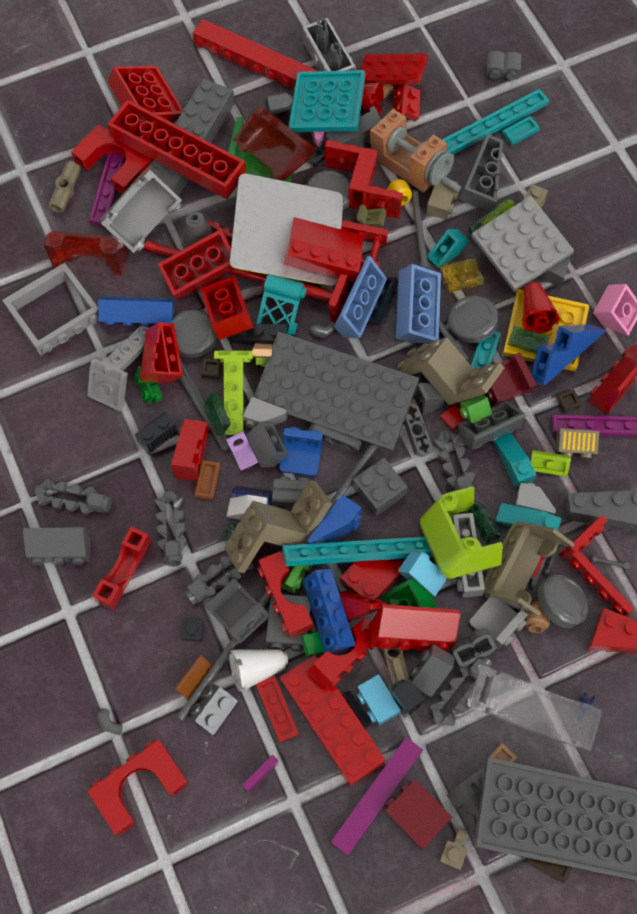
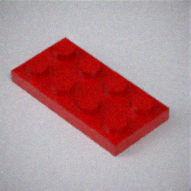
(394, 68)

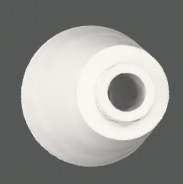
(255, 666)

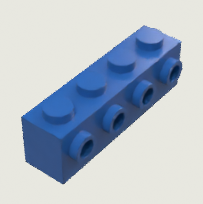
(135, 310)
(328, 611)

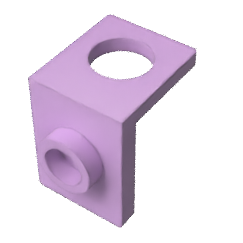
(243, 453)

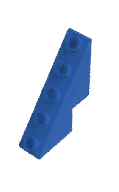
(568, 346)

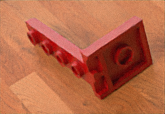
(590, 573)

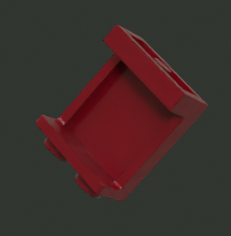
(512, 382)
(417, 813)

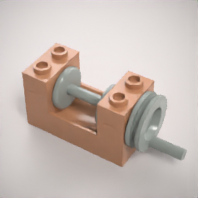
(413, 161)

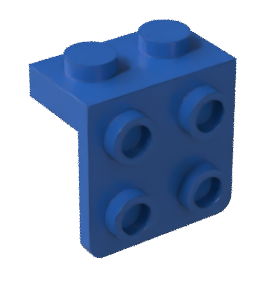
(303, 451)

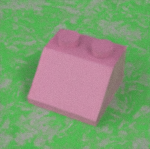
(617, 309)

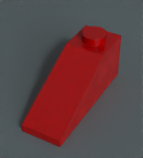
(358, 606)

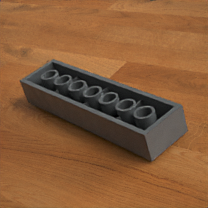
(202, 118)

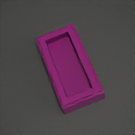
(260, 774)

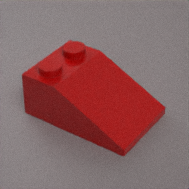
(371, 577)

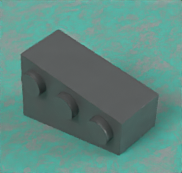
(358, 138)

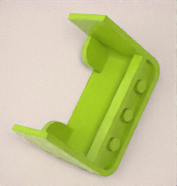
(456, 555)

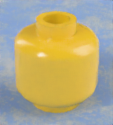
(402, 187)

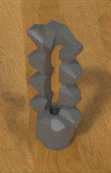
(467, 478)
(94, 501)
(172, 549)
(199, 590)
(470, 670)

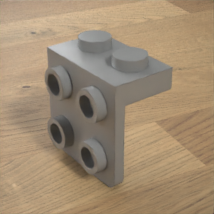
(499, 620)

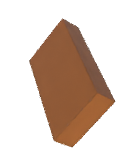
(207, 480)

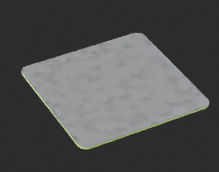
(265, 221)

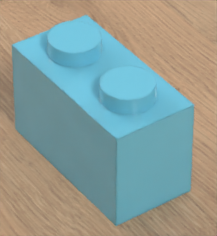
(423, 571)
(377, 700)

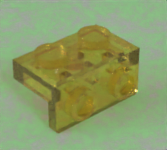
(461, 275)

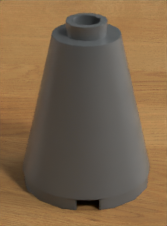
(195, 229)

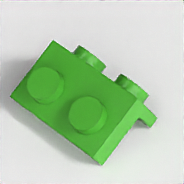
(295, 578)

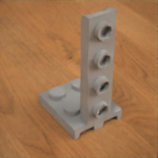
(107, 378)

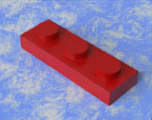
(277, 709)

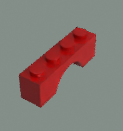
(114, 584)
(294, 617)
(329, 667)

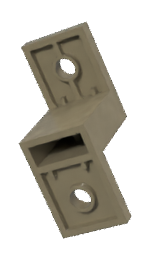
(450, 371)
(276, 525)

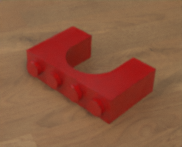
(100, 143)
(107, 792)

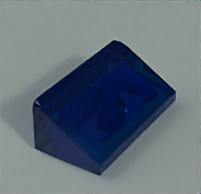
(241, 491)

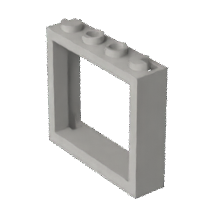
(40, 287)

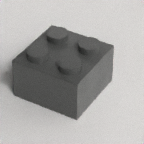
(380, 487)

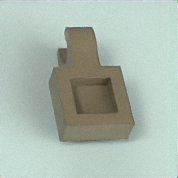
(454, 852)

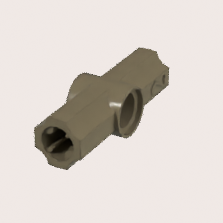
(64, 187)
(396, 666)

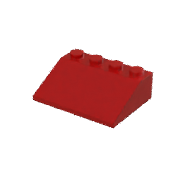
(145, 88)
(324, 249)
(617, 382)

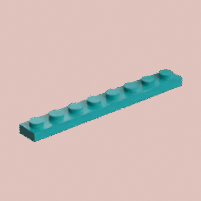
(496, 121)
(353, 551)

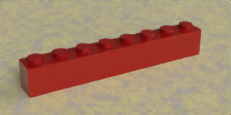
(248, 54)

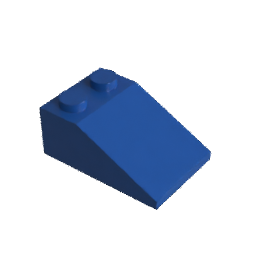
(338, 523)

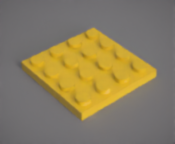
(569, 312)

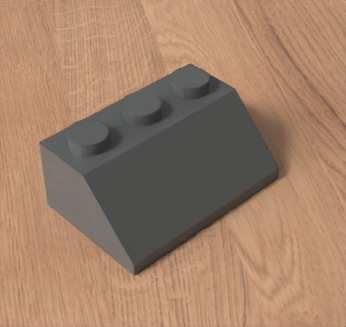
(504, 420)
(57, 545)

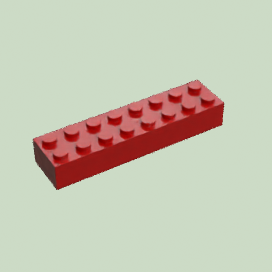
(176, 149)

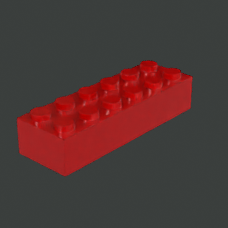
(333, 724)

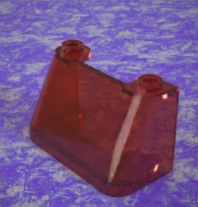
(274, 143)
(63, 245)

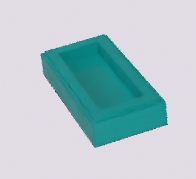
(520, 130)

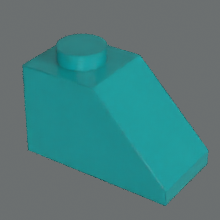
(447, 247)

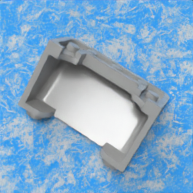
(140, 210)

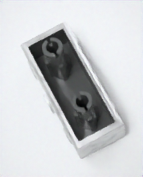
(326, 47)

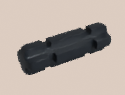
(357, 709)

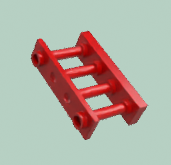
(370, 234)

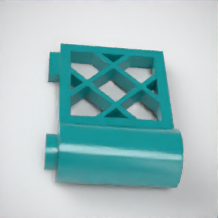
(286, 291)

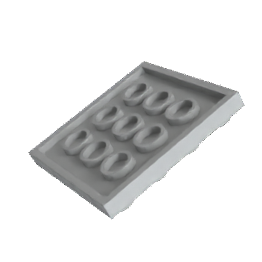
(522, 243)

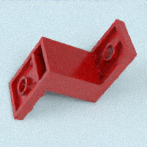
(363, 165)

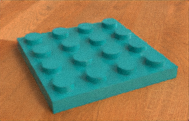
(327, 101)

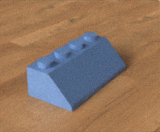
(361, 300)
(418, 305)

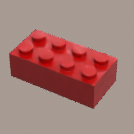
(198, 264)

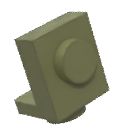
(371, 217)

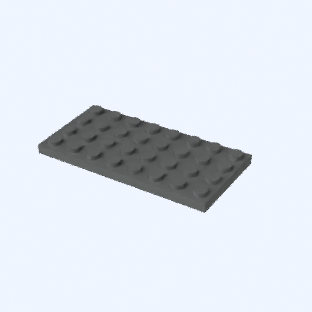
(337, 390)
(558, 819)

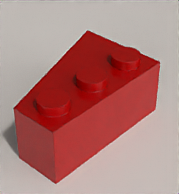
(161, 355)
(190, 449)
(614, 633)

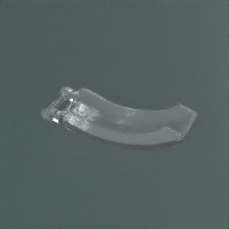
(536, 709)

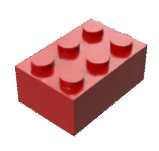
(226, 307)

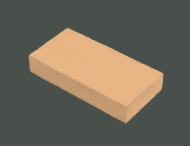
(262, 349)

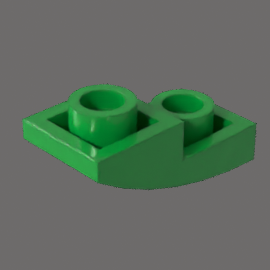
(312, 644)

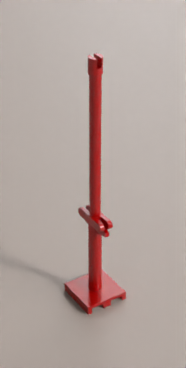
(336, 298)

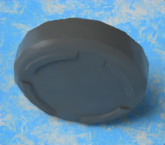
(331, 181)
(473, 319)
(194, 333)
(562, 601)

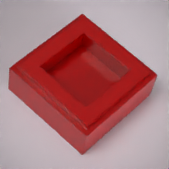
(452, 417)

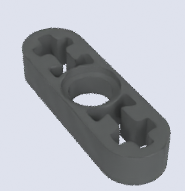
(412, 437)
(337, 438)

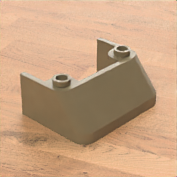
(520, 556)

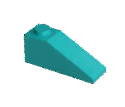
(515, 460)
(511, 514)

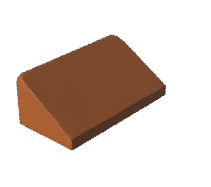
(193, 677)

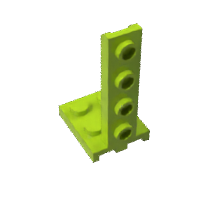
(233, 386)

